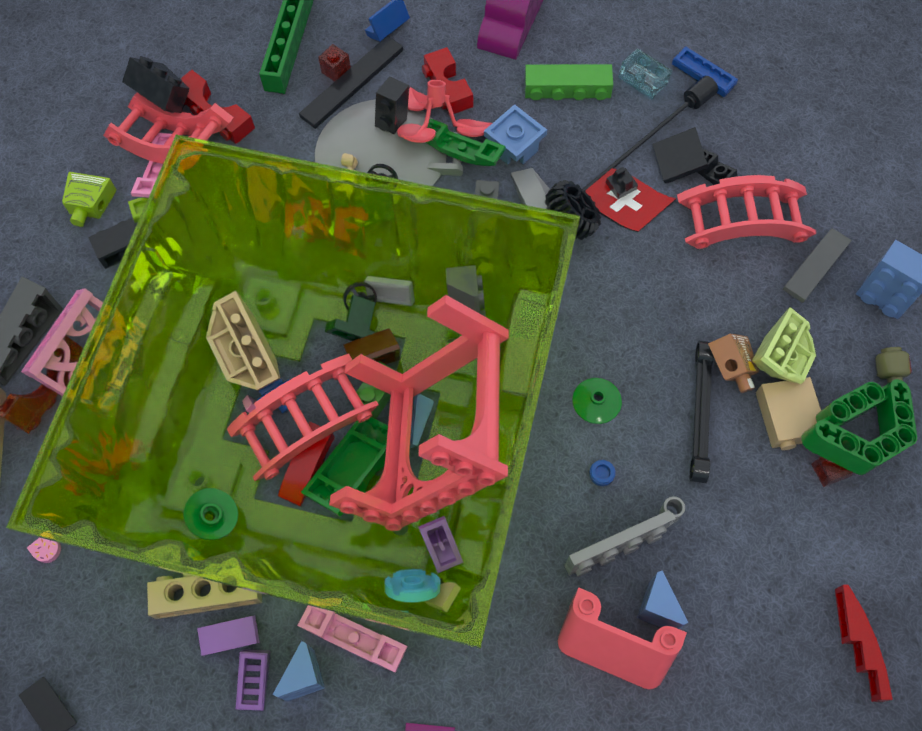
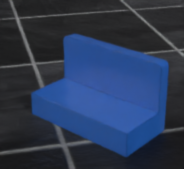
(387, 20)

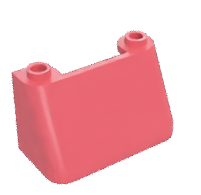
(614, 649)

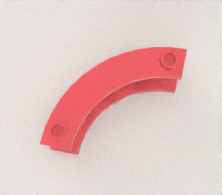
(198, 126)
(747, 187)
(286, 395)

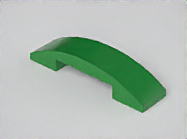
(464, 148)

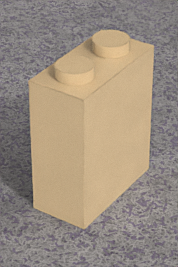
(788, 411)

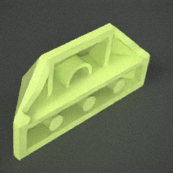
(787, 349)

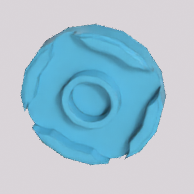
(412, 586)

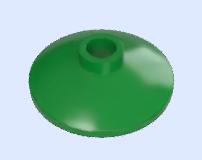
(593, 410)
(211, 502)

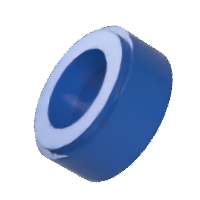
(602, 473)

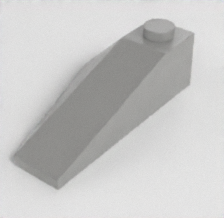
(530, 188)

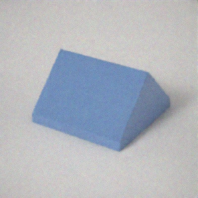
(661, 605)
(301, 675)

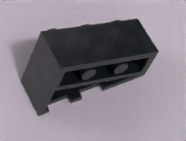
(156, 83)

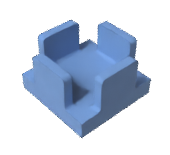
(518, 133)

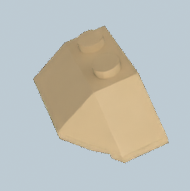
(240, 344)

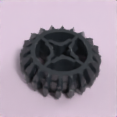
(571, 199)

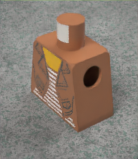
(734, 360)

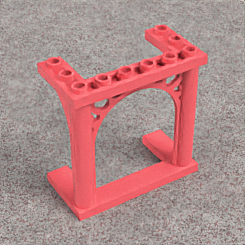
(470, 461)

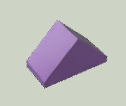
(441, 544)

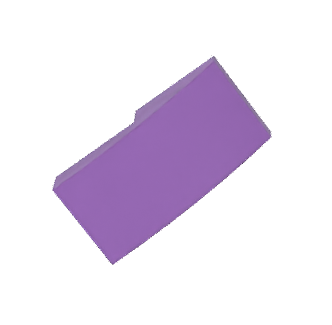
(228, 635)

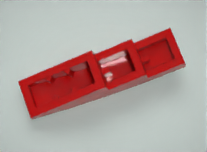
(857, 631)

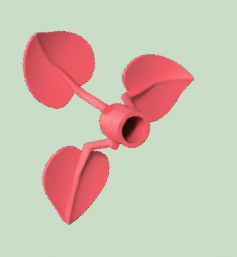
(435, 98)

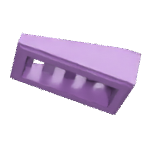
(264, 656)

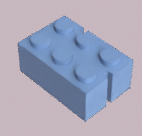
(894, 281)

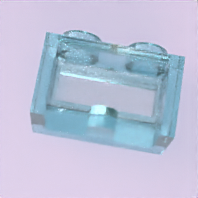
(644, 73)

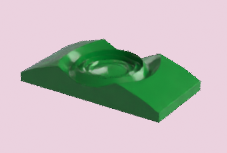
(351, 463)

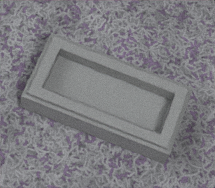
(391, 290)

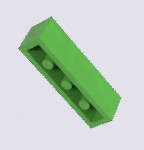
(568, 81)

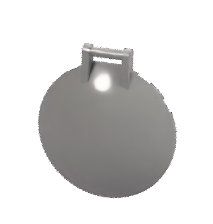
(355, 134)

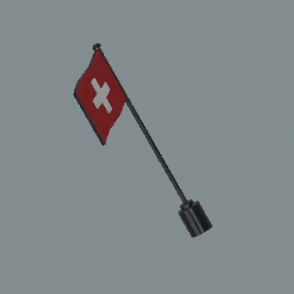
(645, 203)

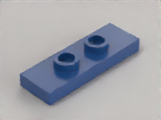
(698, 66)

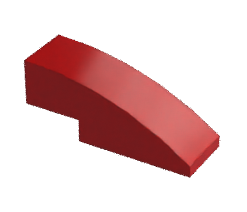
(303, 468)

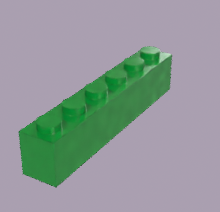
(284, 45)

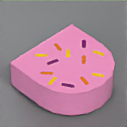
(45, 550)

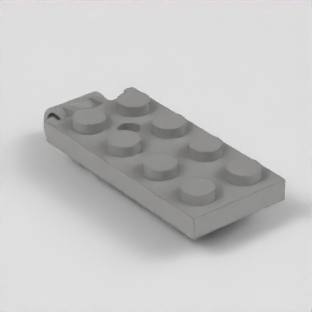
(625, 541)

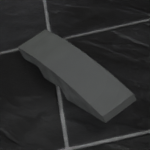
(817, 265)

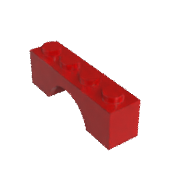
(198, 101)

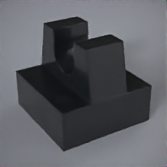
(621, 183)

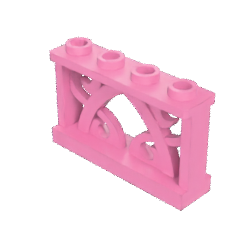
(44, 354)

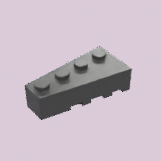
(23, 324)

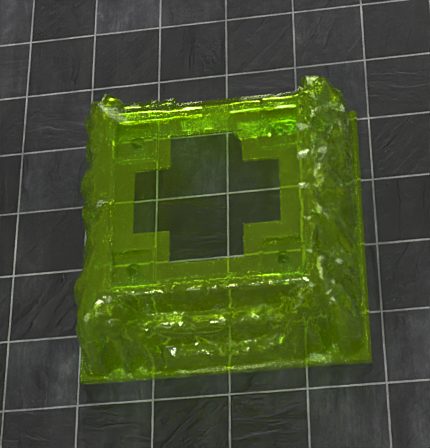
(155, 405)

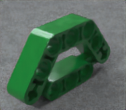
(852, 452)

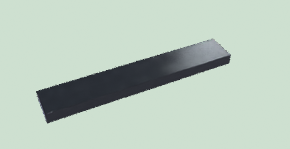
(351, 82)

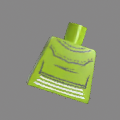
(87, 196)

